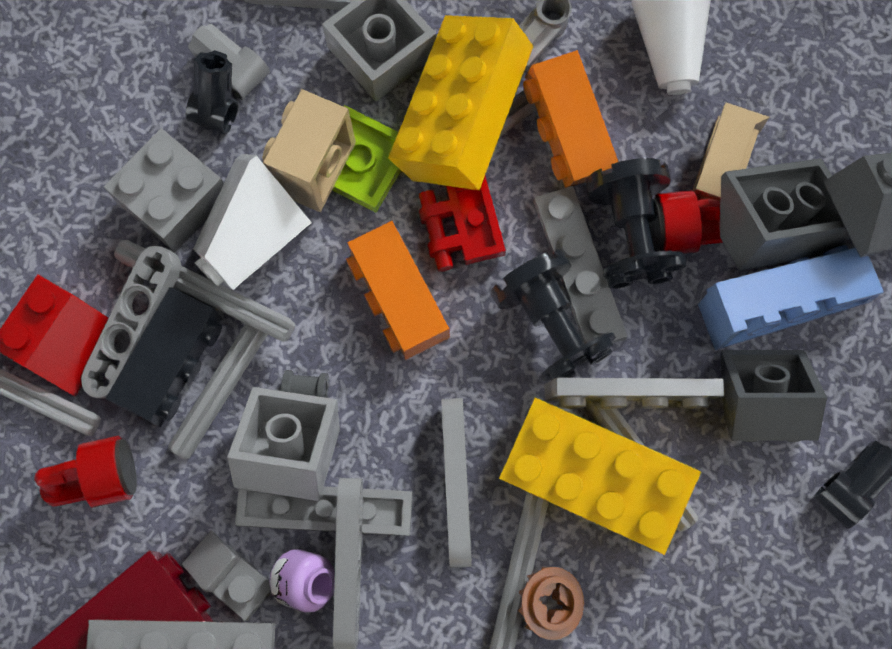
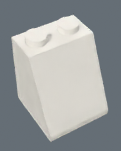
(247, 223)

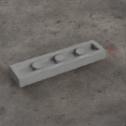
(584, 282)
(615, 392)
(383, 511)
(179, 635)

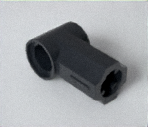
(211, 95)
(852, 491)

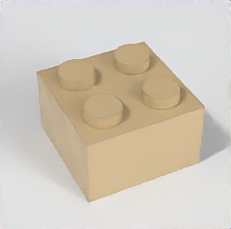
(310, 148)

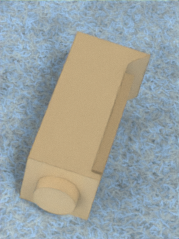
(727, 148)

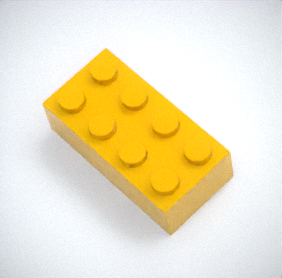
(462, 101)
(600, 475)

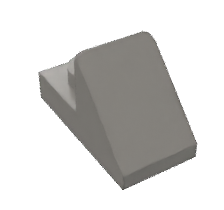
(227, 575)

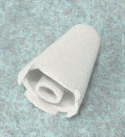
(674, 40)

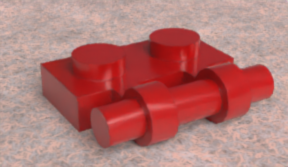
(475, 224)

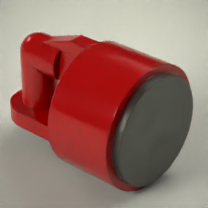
(684, 222)
(99, 474)

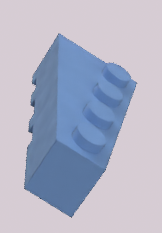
(788, 296)

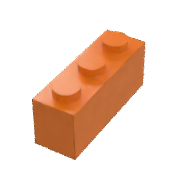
(569, 118)
(397, 291)

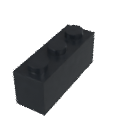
(166, 358)

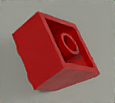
(52, 334)

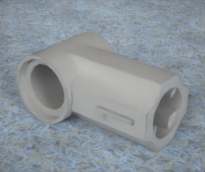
(542, 30)
(247, 66)

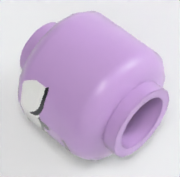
(302, 580)

